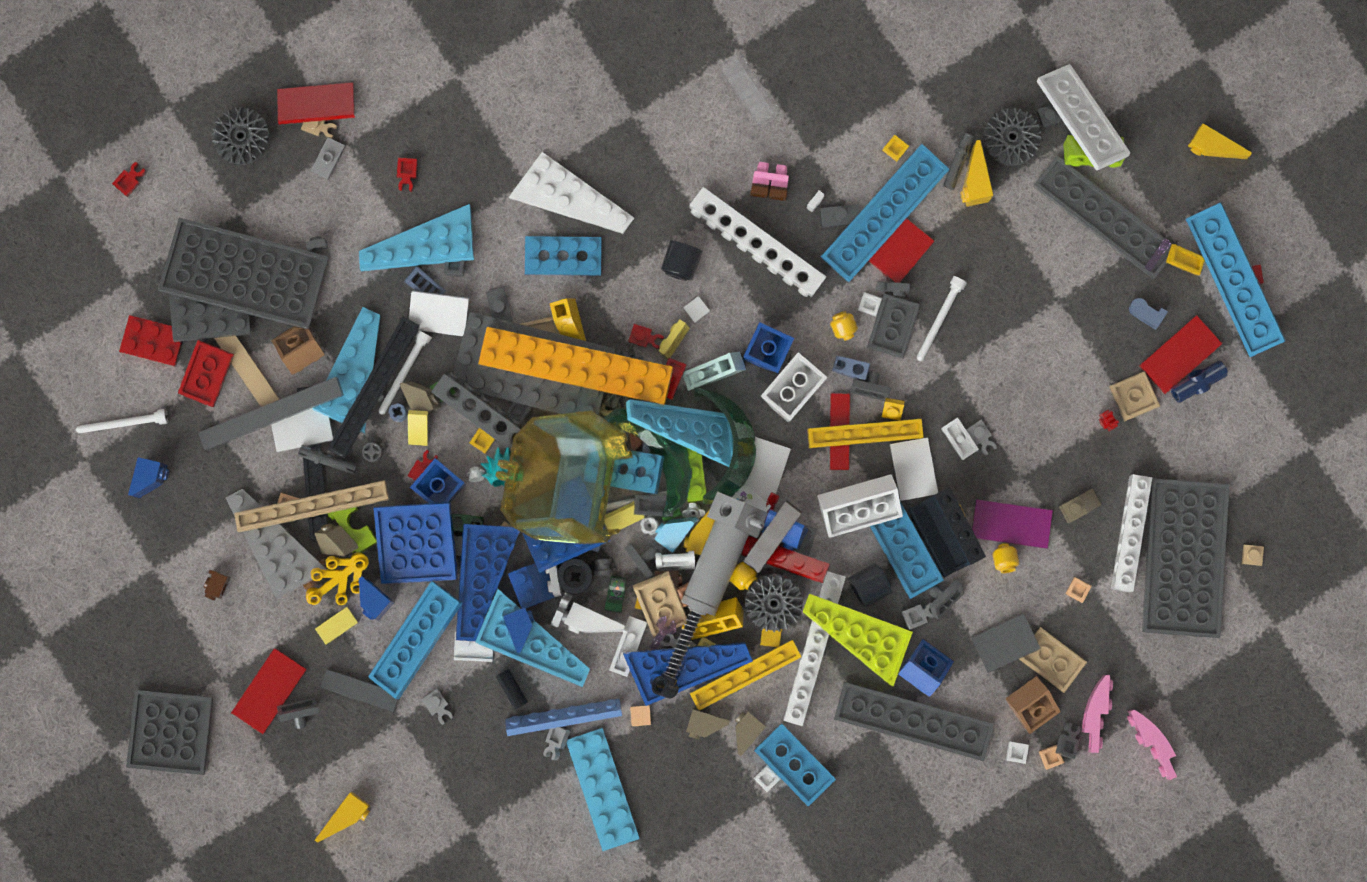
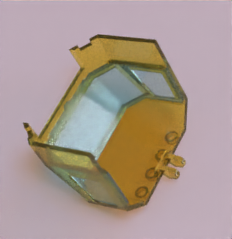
(562, 477)

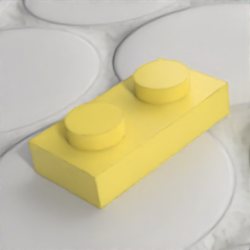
(675, 337)

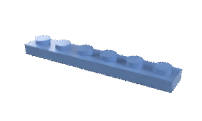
(563, 717)

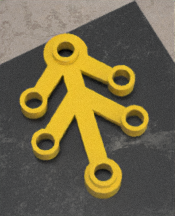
(337, 576)

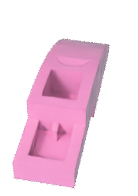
(1097, 704)
(1150, 735)

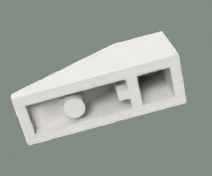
(590, 622)

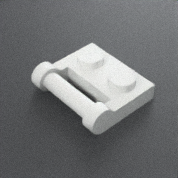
(674, 562)

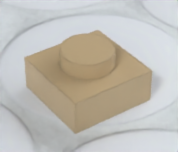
(1252, 555)

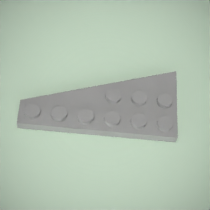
(279, 554)

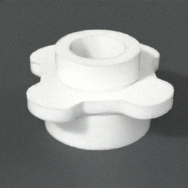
(693, 507)

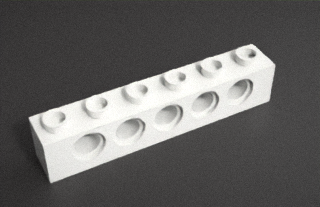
(1131, 533)

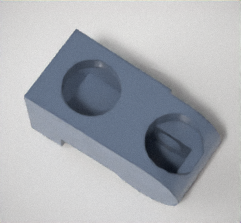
(1146, 314)
(851, 368)

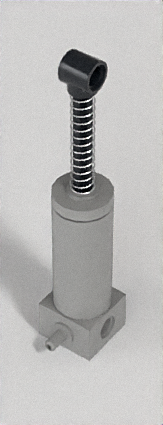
(712, 575)

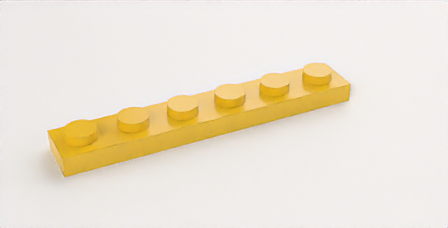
(865, 433)
(745, 675)

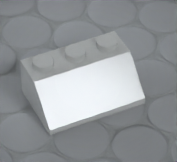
(793, 387)

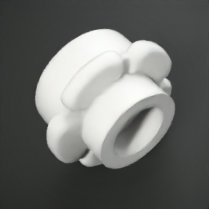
(475, 474)
(649, 520)

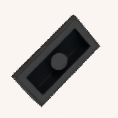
(511, 689)

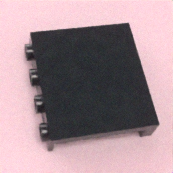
(947, 532)

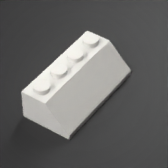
(860, 505)

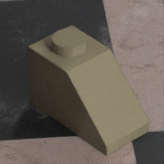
(420, 397)
(1080, 506)
(335, 540)
(704, 724)
(747, 731)

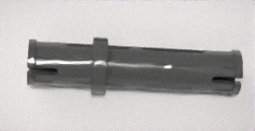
(958, 161)
(327, 459)

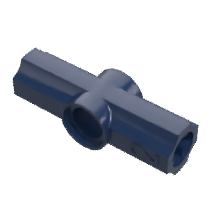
(1199, 381)

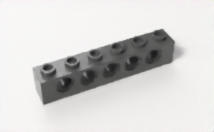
(443, 391)

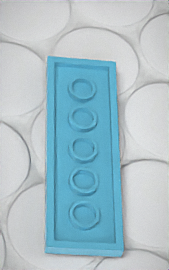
(602, 789)

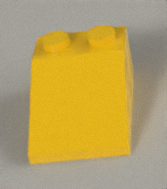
(977, 183)

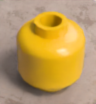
(843, 325)
(1005, 558)
(743, 576)

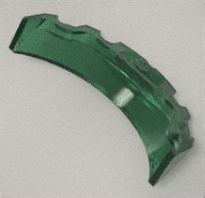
(743, 446)
(675, 464)

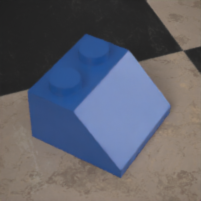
(768, 348)
(147, 477)
(437, 484)
(795, 535)
(531, 586)
(373, 599)
(519, 627)
(926, 668)

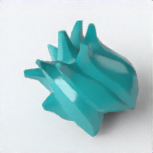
(492, 467)

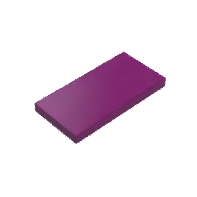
(1012, 524)

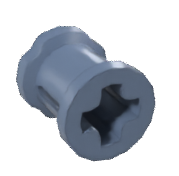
(396, 407)

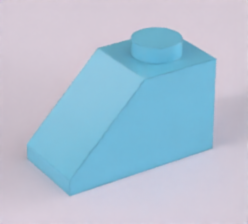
(674, 531)

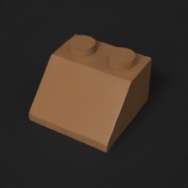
(297, 348)
(1033, 705)

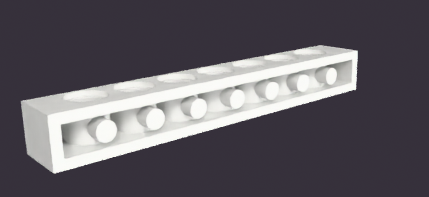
(706, 198)
(811, 656)

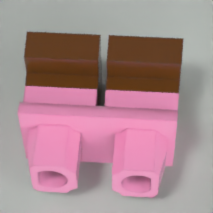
(778, 181)

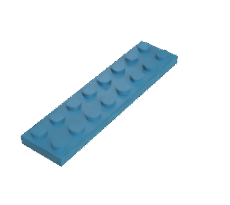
(885, 213)
(1235, 279)

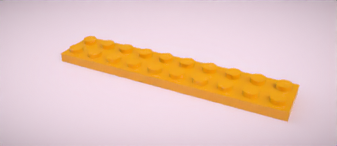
(576, 365)

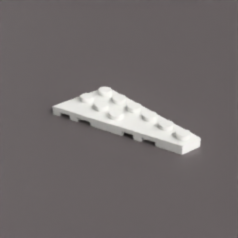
(561, 192)

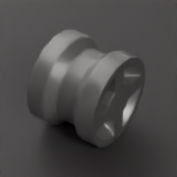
(369, 451)
(602, 567)

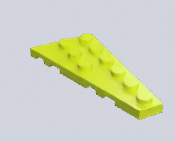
(869, 639)

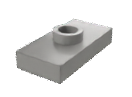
(327, 158)

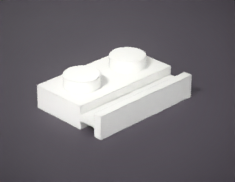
(471, 651)

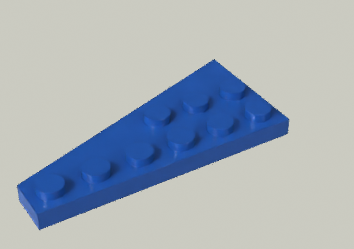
(481, 569)
(698, 665)

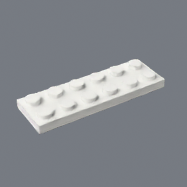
(1083, 117)

